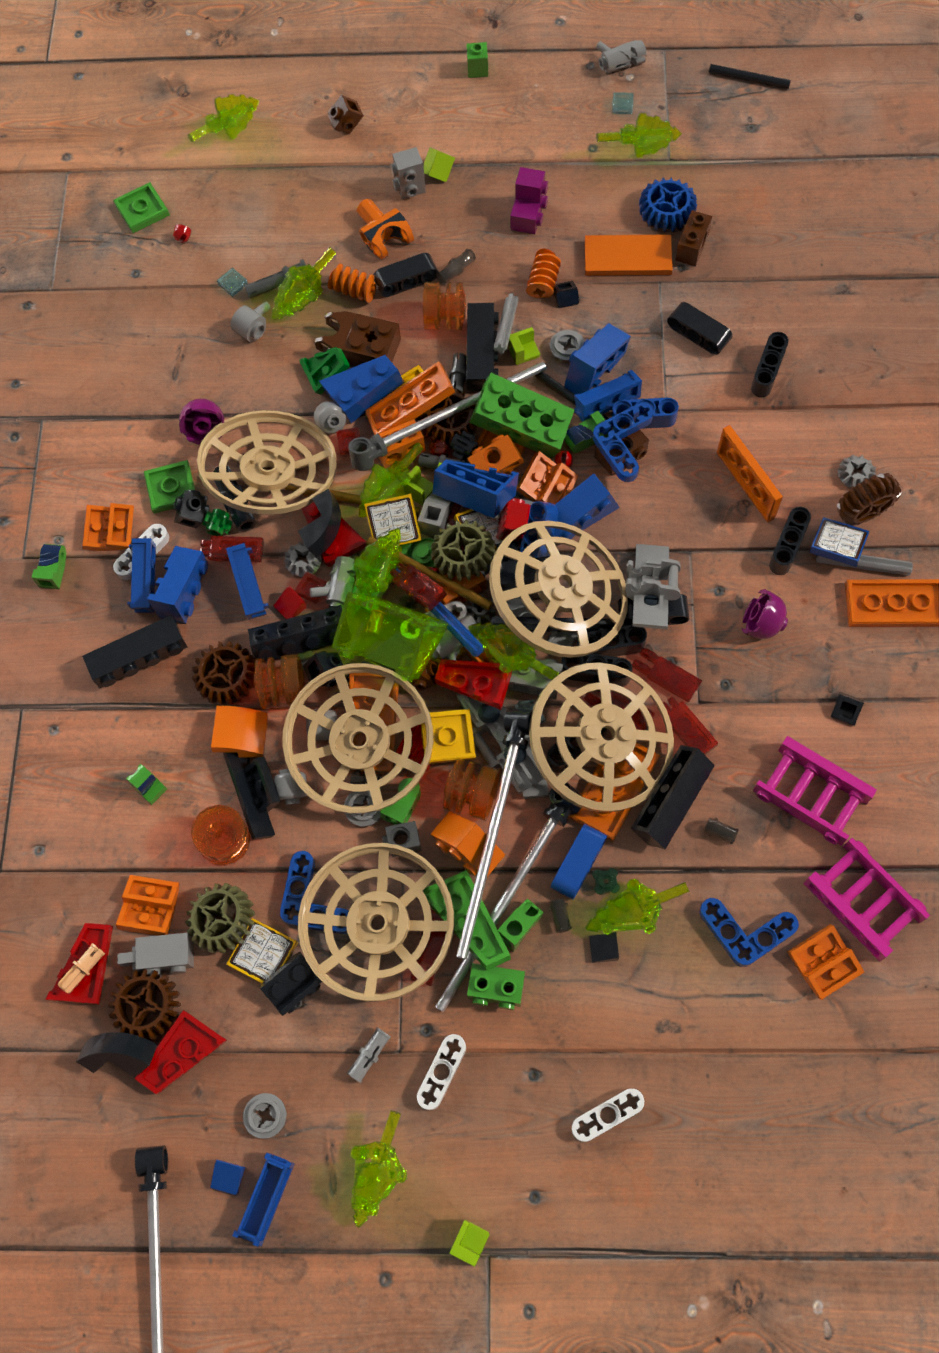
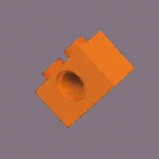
(508, 453)

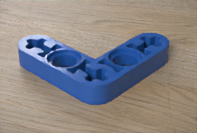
(614, 439)
(291, 900)
(748, 942)

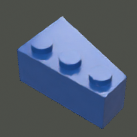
(596, 357)
(362, 386)
(474, 488)
(584, 506)
(179, 584)

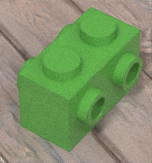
(497, 981)

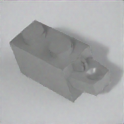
(160, 953)

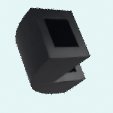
(322, 531)
(123, 1050)

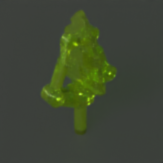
(231, 115)
(647, 136)
(300, 287)
(387, 482)
(376, 562)
(507, 649)
(633, 913)
(375, 1178)

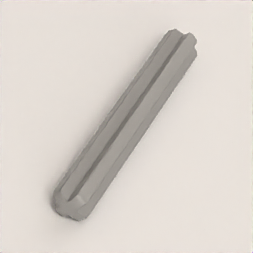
(506, 323)
(875, 564)

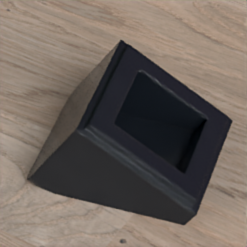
(566, 294)
(847, 708)
(604, 947)

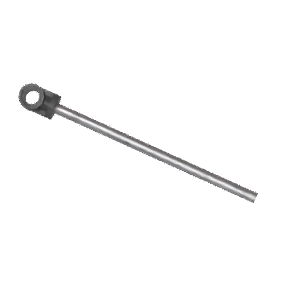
(365, 450)

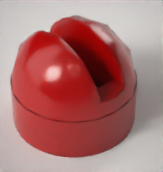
(181, 232)
(569, 459)

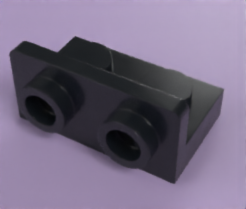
(290, 984)

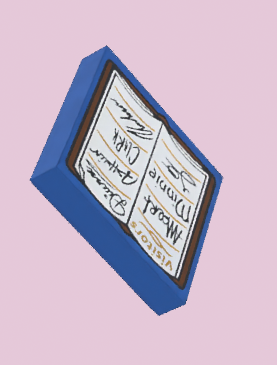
(839, 542)

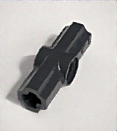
(243, 520)

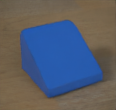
(227, 1177)

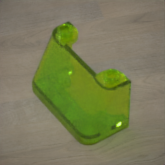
(387, 634)

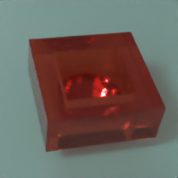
(344, 438)
(309, 581)

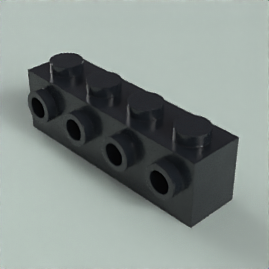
(480, 344)
(295, 634)
(135, 652)
(674, 795)

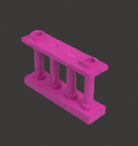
(835, 778)
(859, 923)

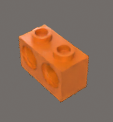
(398, 450)

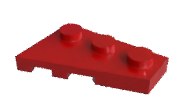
(346, 542)
(475, 680)
(90, 987)
(179, 1051)

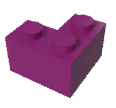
(529, 200)

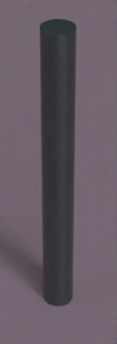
(750, 76)
(560, 389)

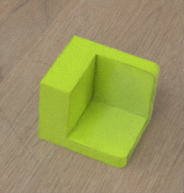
(438, 164)
(523, 346)
(419, 486)
(469, 1243)

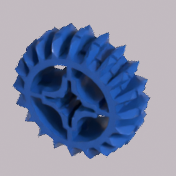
(668, 197)

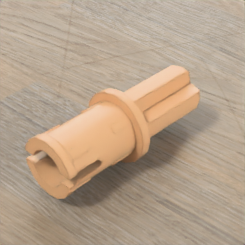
(80, 968)

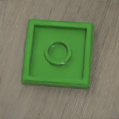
(141, 207)
(167, 483)

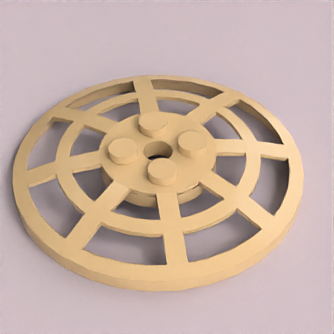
(261, 457)
(553, 594)
(346, 727)
(592, 743)
(362, 913)

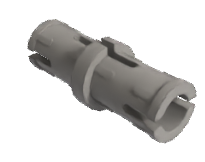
(368, 1055)

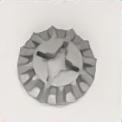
(563, 338)
(847, 466)
(299, 568)
(357, 799)
(253, 1121)

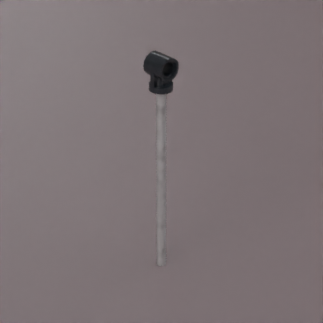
(517, 725)
(557, 815)
(151, 1164)

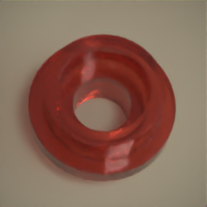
(438, 448)

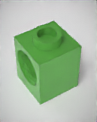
(477, 60)

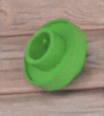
(422, 551)

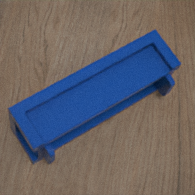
(604, 396)
(142, 574)
(246, 581)
(264, 1200)

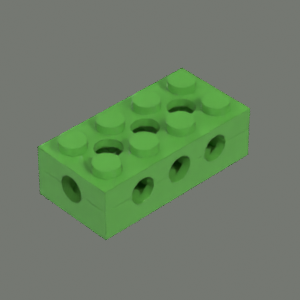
(523, 415)

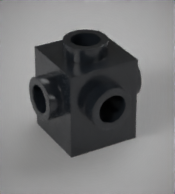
(190, 508)
(320, 663)

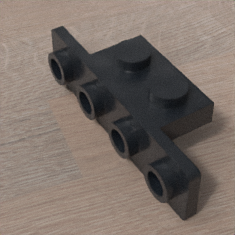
(255, 792)

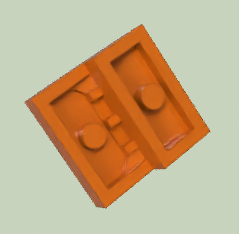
(546, 480)
(108, 527)
(239, 731)
(148, 905)
(825, 962)

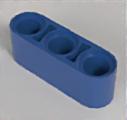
(660, 406)
(535, 514)
(578, 861)

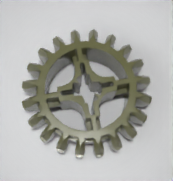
(448, 552)
(227, 899)

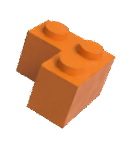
(464, 842)

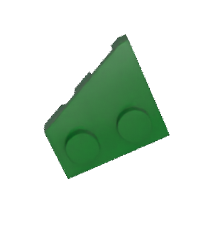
(324, 366)

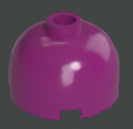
(199, 419)
(765, 616)

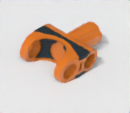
(382, 227)

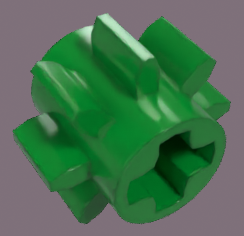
(217, 522)

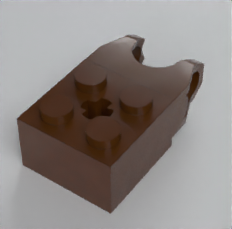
(360, 337)

